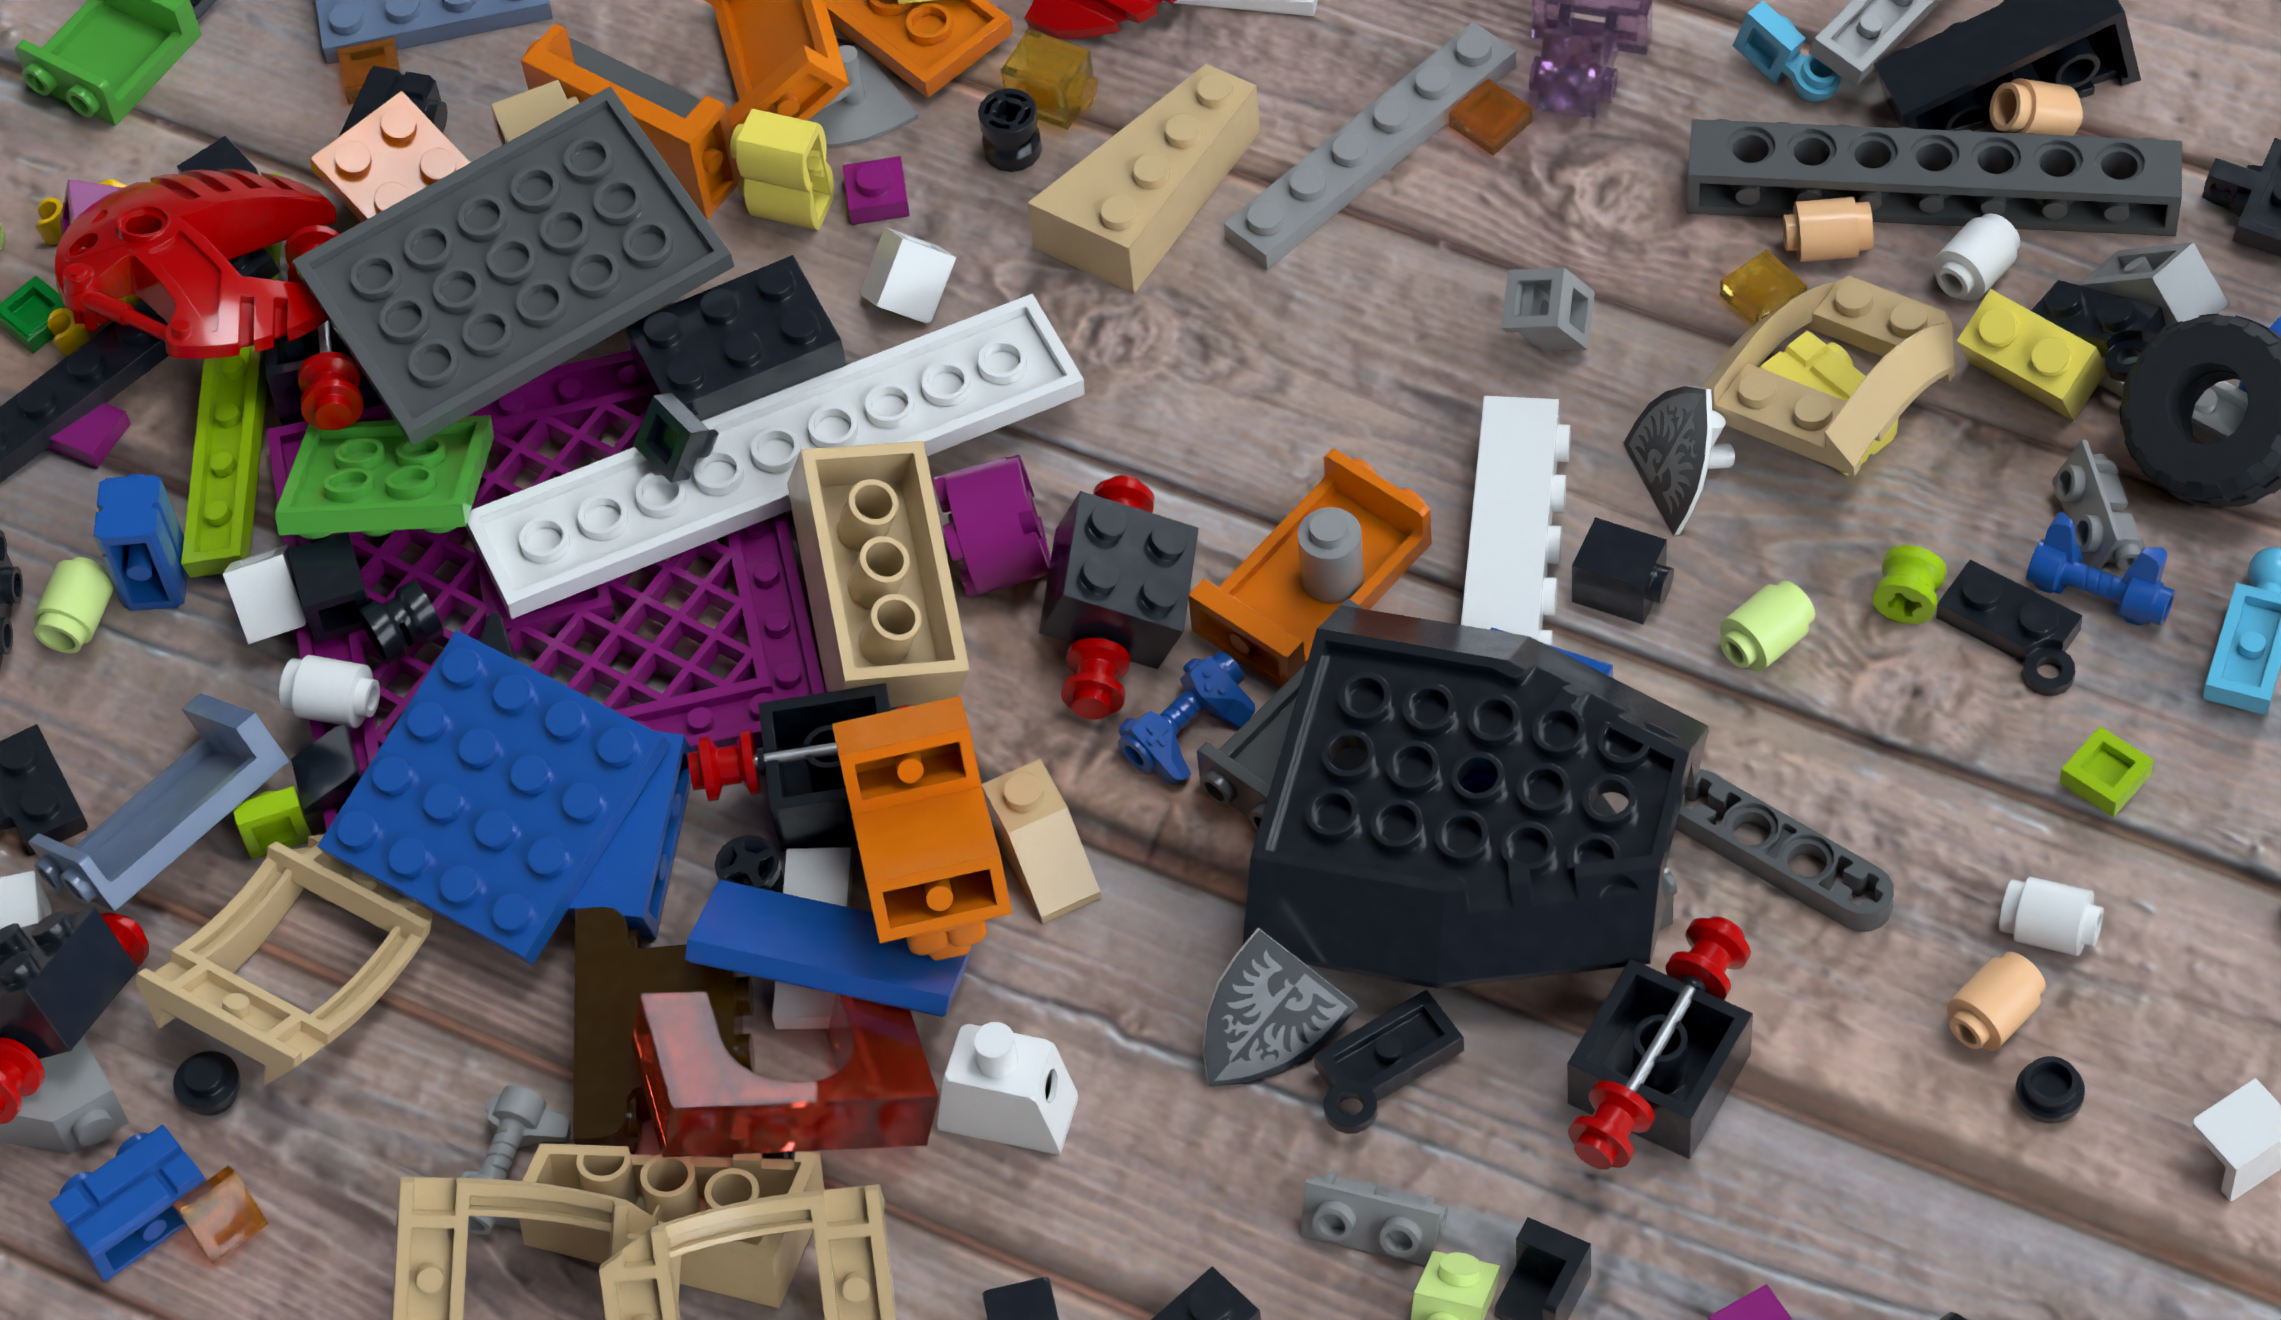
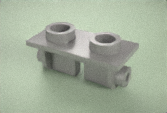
(2089, 493)
(1357, 1218)

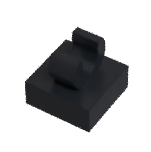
(673, 437)

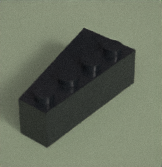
(1955, 73)

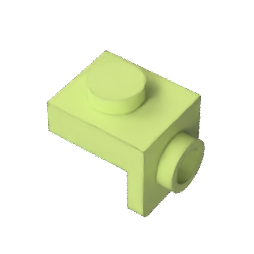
(1455, 1288)

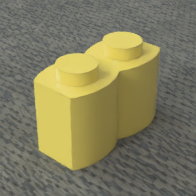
(783, 169)

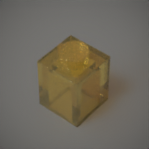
(1053, 75)

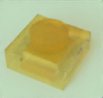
(1760, 287)

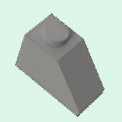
(2164, 277)
(70, 1107)

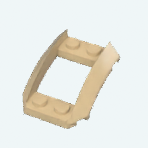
(1835, 432)
(207, 994)
(435, 1232)
(847, 1239)

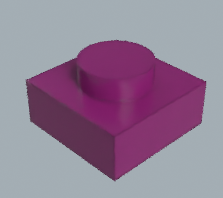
(876, 190)

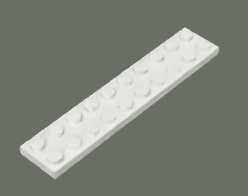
(629, 516)

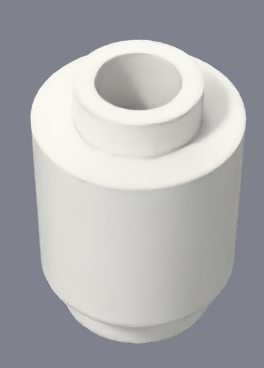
(1976, 257)
(329, 690)
(2051, 915)

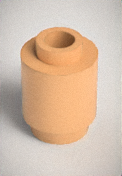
(2036, 108)
(1828, 229)
(1995, 1001)

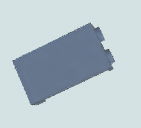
(169, 811)

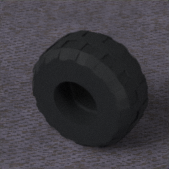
(2162, 399)

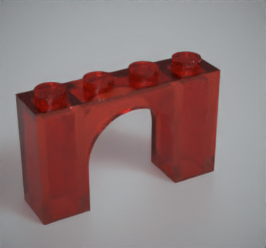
(717, 1107)

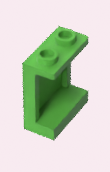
(110, 54)

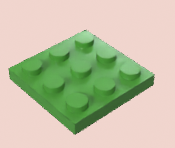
(379, 483)

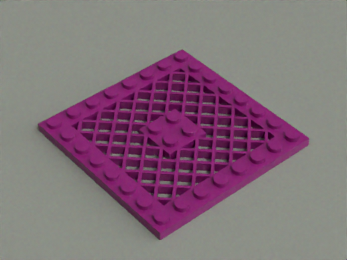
(760, 555)

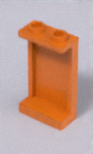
(780, 56)
(691, 146)
(1262, 608)

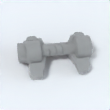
(516, 1120)

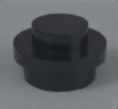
(207, 1083)
(2050, 1090)

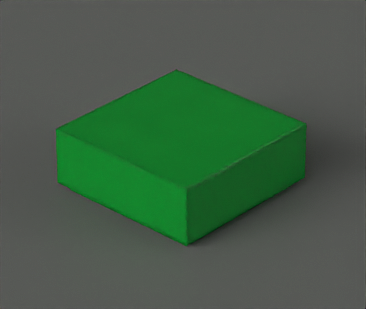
(27, 313)

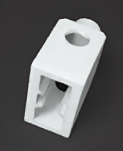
(1007, 1089)

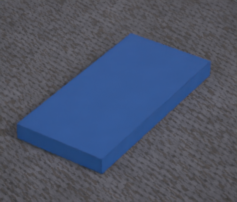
(818, 949)

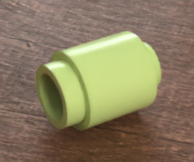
(72, 604)
(1766, 626)

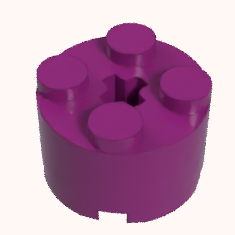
(993, 525)

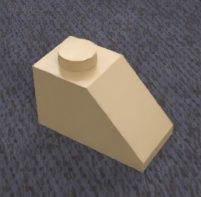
(1040, 841)

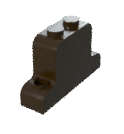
(608, 986)

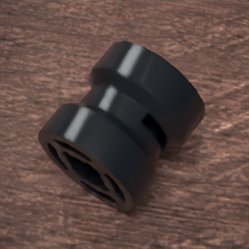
(1010, 130)
(400, 622)

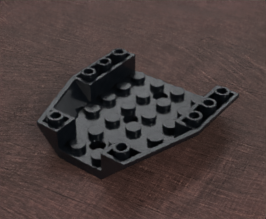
(1450, 886)

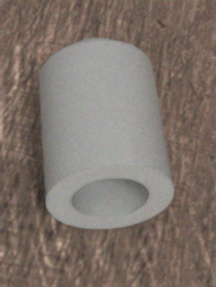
(1331, 554)

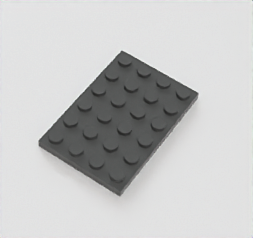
(512, 265)

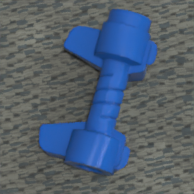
(2137, 595)
(1208, 685)

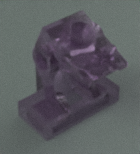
(1580, 54)

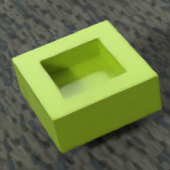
(2106, 771)
(272, 818)

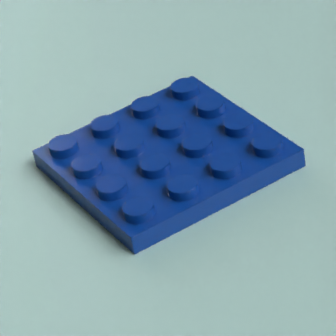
(494, 796)

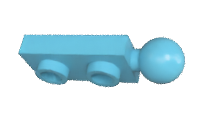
(2250, 639)

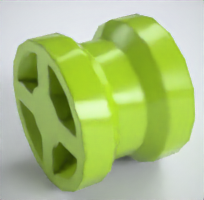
(1909, 584)

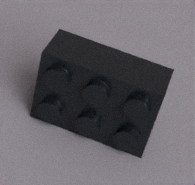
(737, 341)

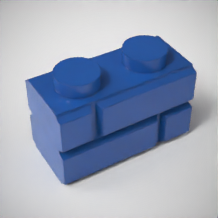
(140, 542)
(127, 1201)

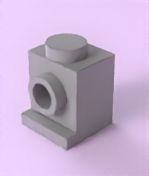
(1549, 308)

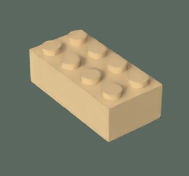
(878, 571)

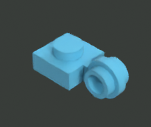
(1775, 48)

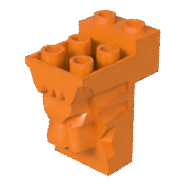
(923, 827)

